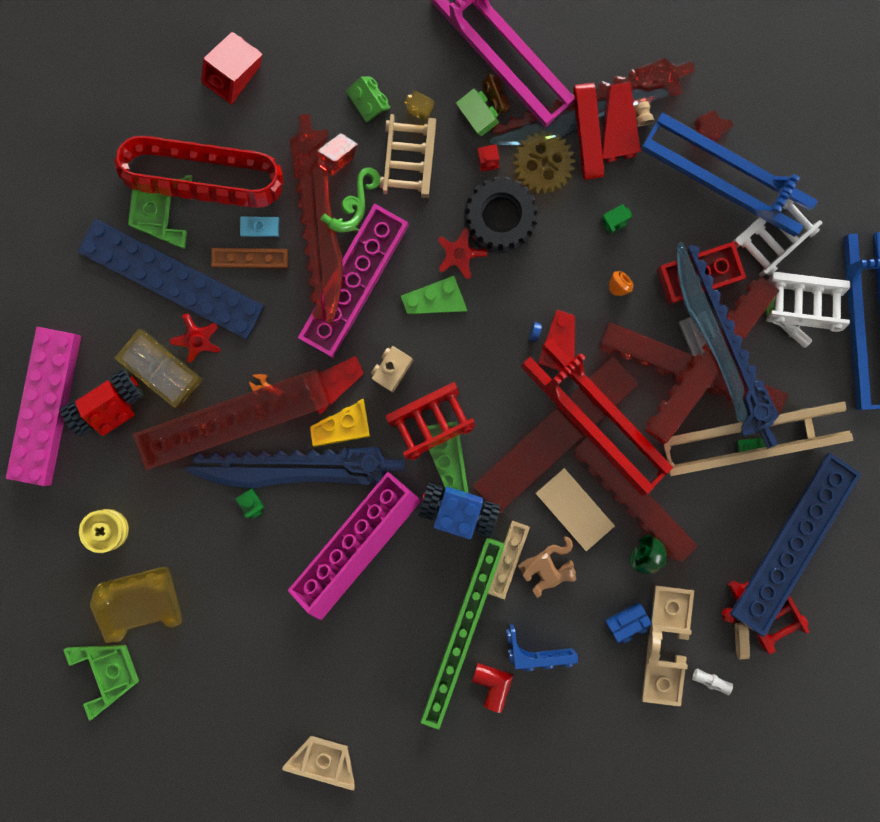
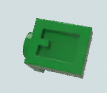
(749, 444)
(250, 504)

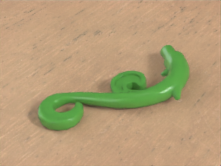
(358, 203)

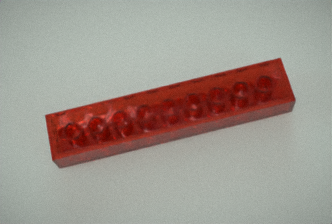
(232, 419)

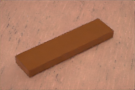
(249, 258)

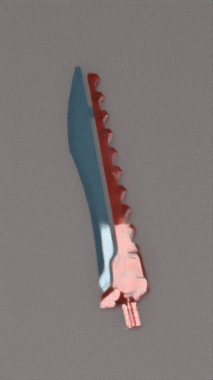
(645, 78)

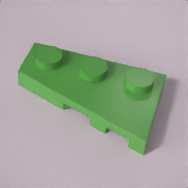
(435, 298)

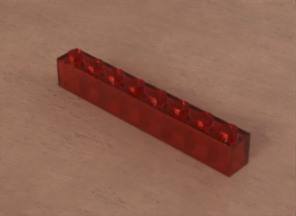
(644, 507)

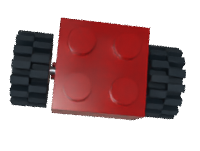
(104, 406)

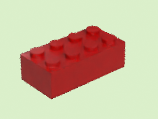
(722, 265)

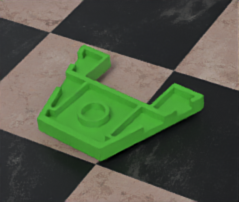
(151, 213)
(111, 669)

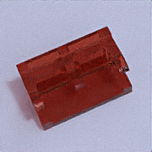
(336, 153)

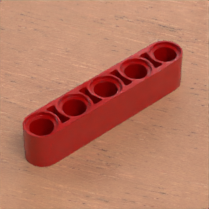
(588, 131)

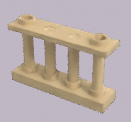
(424, 167)

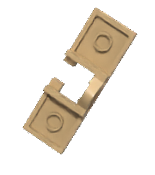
(670, 613)

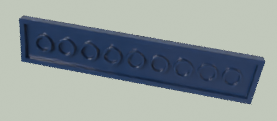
(171, 278)
(795, 544)

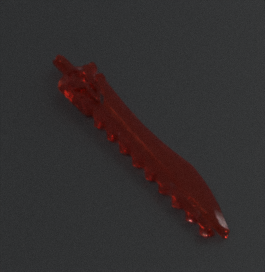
(304, 160)

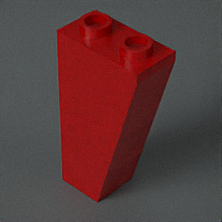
(619, 124)

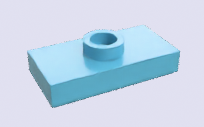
(259, 226)

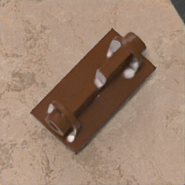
(492, 87)

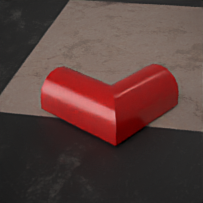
(498, 684)

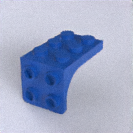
(545, 659)

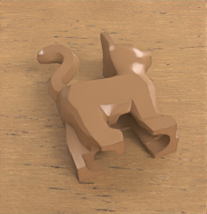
(546, 570)

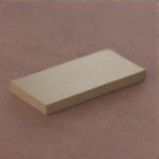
(575, 509)

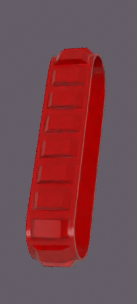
(199, 152)

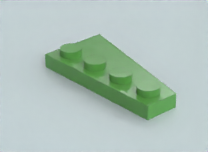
(449, 459)

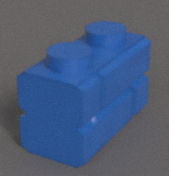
(628, 623)

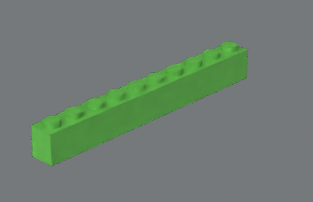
(462, 633)

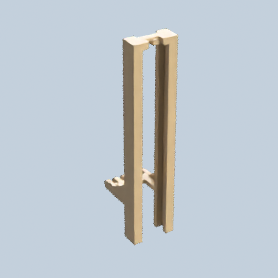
(759, 453)

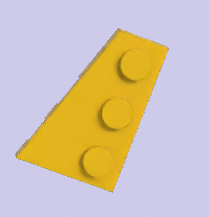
(341, 427)

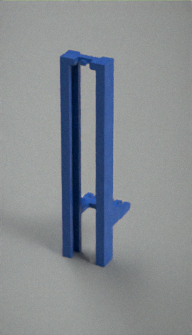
(783, 185)
(853, 269)

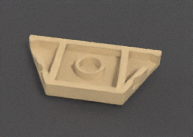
(323, 762)

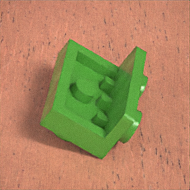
(367, 98)

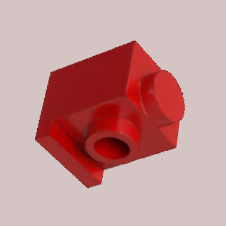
(488, 158)

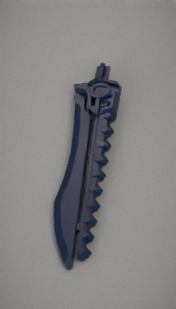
(354, 459)

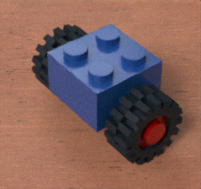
(459, 511)

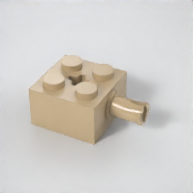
(392, 368)

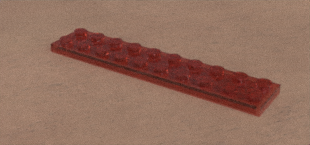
(551, 439)

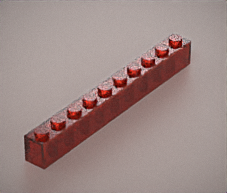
(667, 360)
(705, 367)

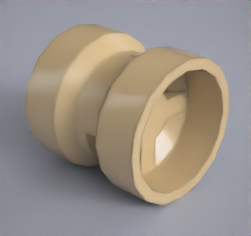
(643, 114)

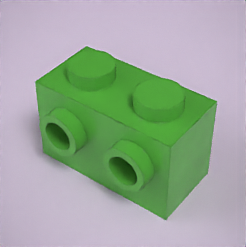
(477, 111)

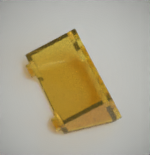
(135, 602)

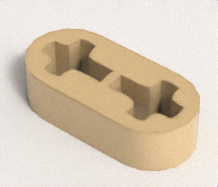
(742, 641)

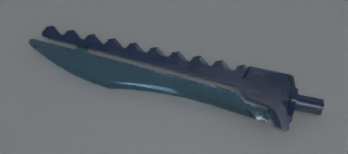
(756, 408)

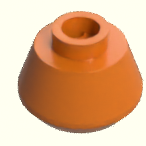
(620, 284)

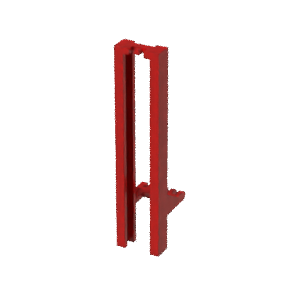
(575, 370)

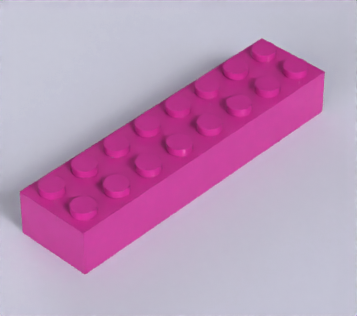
(361, 271)
(39, 416)
(354, 546)

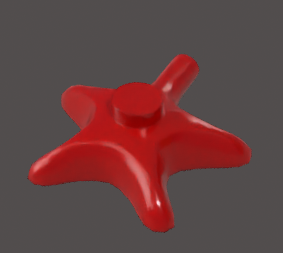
(460, 253)
(196, 338)

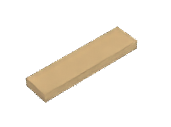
(508, 561)

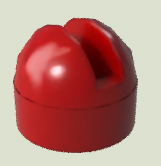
(728, 618)

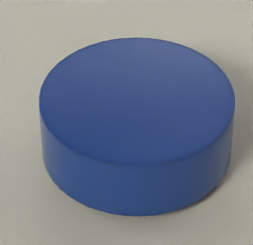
(535, 331)

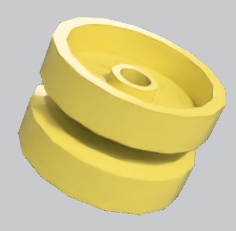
(92, 532)

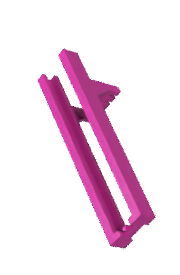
(453, 14)

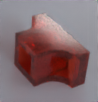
(712, 125)

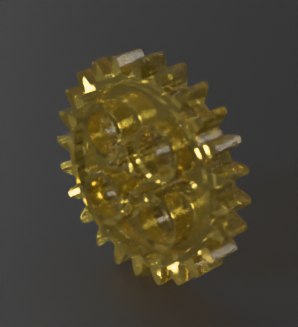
(551, 146)

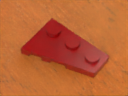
(563, 334)
(340, 378)

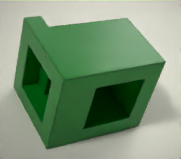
(616, 218)

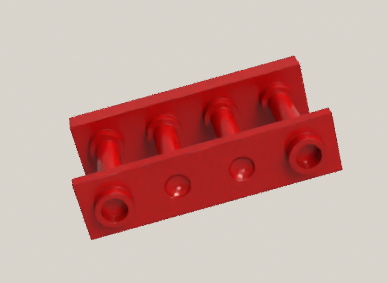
(430, 402)
(769, 640)

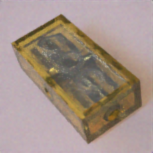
(158, 368)

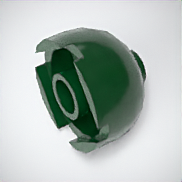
(648, 556)

